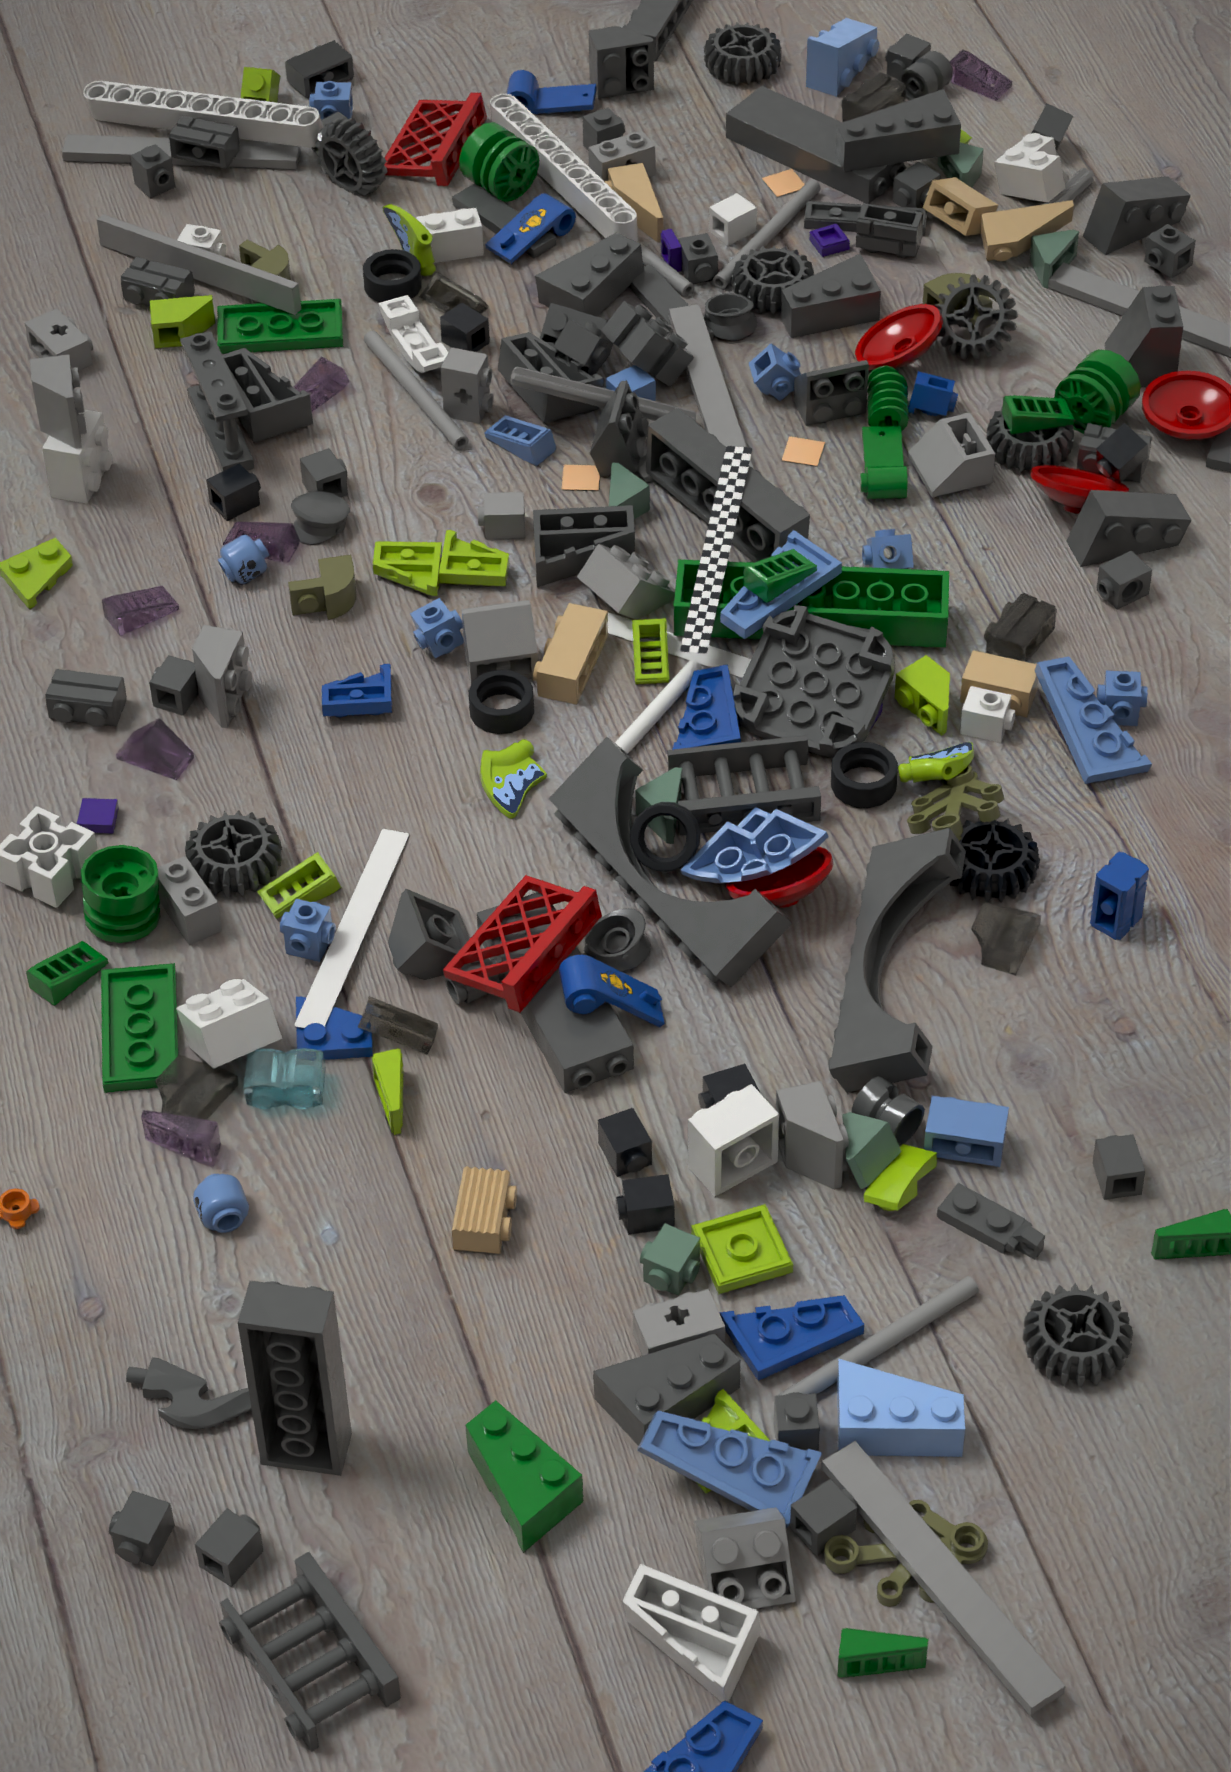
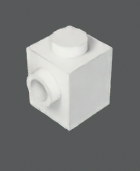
(732, 219)
(203, 238)
(986, 714)

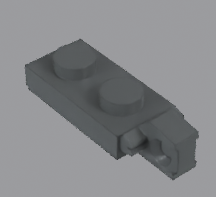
(990, 1222)

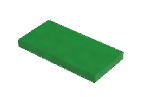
(272, 329)
(138, 1025)

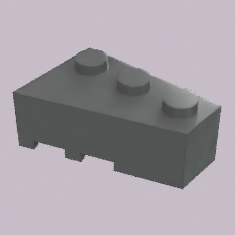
(1133, 211)
(831, 299)
(1126, 522)

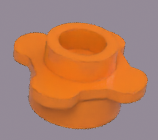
(19, 1200)

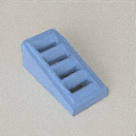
(524, 440)

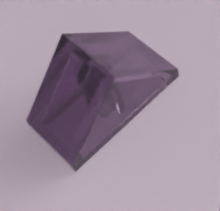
(156, 750)

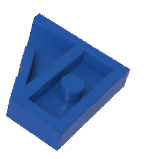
(359, 694)
(338, 1038)

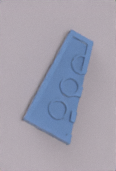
(748, 612)
(1087, 725)
(735, 1465)

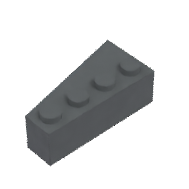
(900, 133)

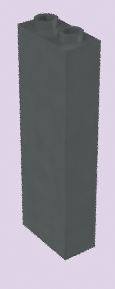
(802, 142)
(575, 1045)

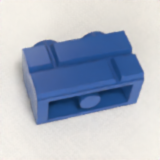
(1119, 895)

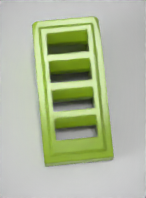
(648, 629)
(303, 872)
(389, 1080)

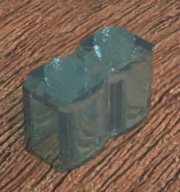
(284, 1078)

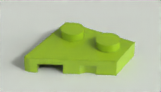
(472, 563)
(409, 564)
(36, 570)

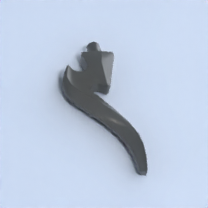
(185, 1390)

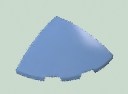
(754, 848)

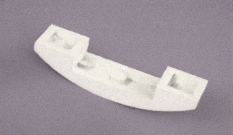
(410, 335)

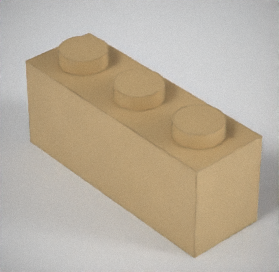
(571, 653)

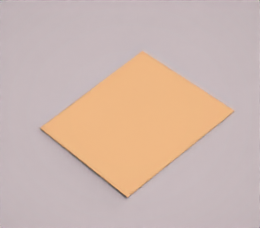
(784, 182)
(803, 451)
(580, 477)

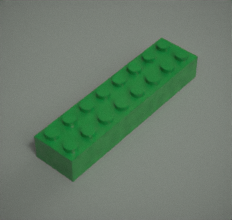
(901, 603)

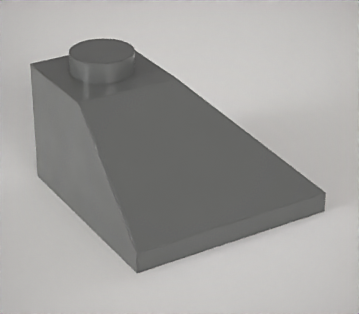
(425, 936)

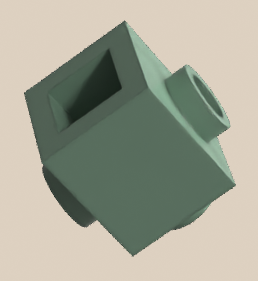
(671, 1260)

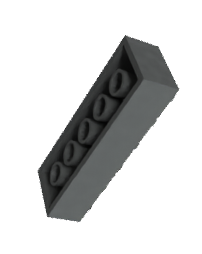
(689, 466)
(295, 1376)

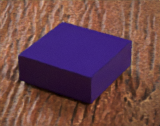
(829, 240)
(671, 249)
(98, 814)

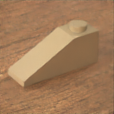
(636, 190)
(1011, 231)

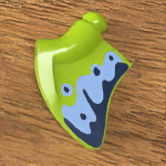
(412, 237)
(937, 765)
(510, 775)

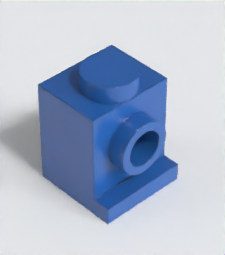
(933, 395)

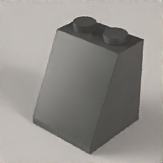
(1150, 333)

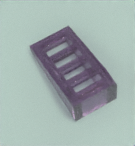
(978, 76)
(328, 376)
(278, 538)
(130, 611)
(184, 1135)

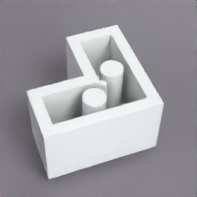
(1031, 169)

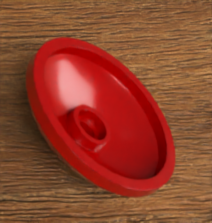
(900, 337)
(1188, 404)
(1071, 485)
(791, 883)

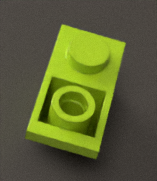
(260, 84)
(180, 319)
(925, 692)

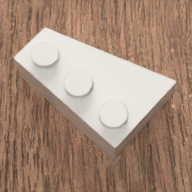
(694, 1628)

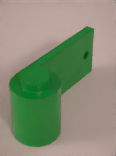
(883, 463)

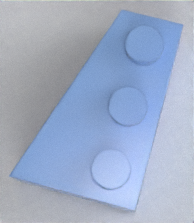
(839, 55)
(897, 1414)

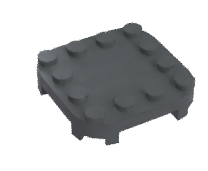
(814, 681)

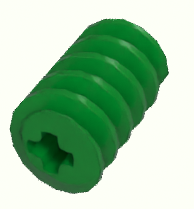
(887, 398)

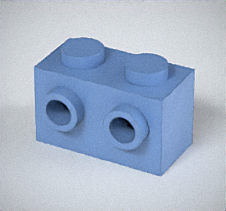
(966, 1130)

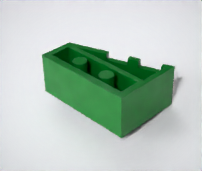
(523, 1473)

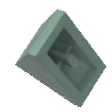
(965, 165)
(1051, 251)
(628, 490)
(661, 789)
(869, 1148)

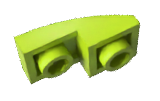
(898, 1181)

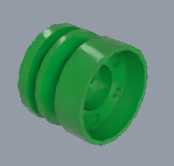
(499, 161)
(1099, 389)
(120, 893)

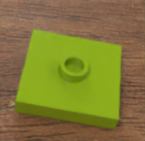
(742, 1249)

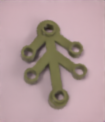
(957, 787)
(950, 1535)

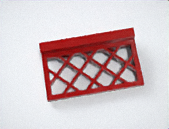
(446, 156)
(547, 948)

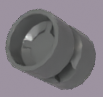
(927, 75)
(883, 1102)

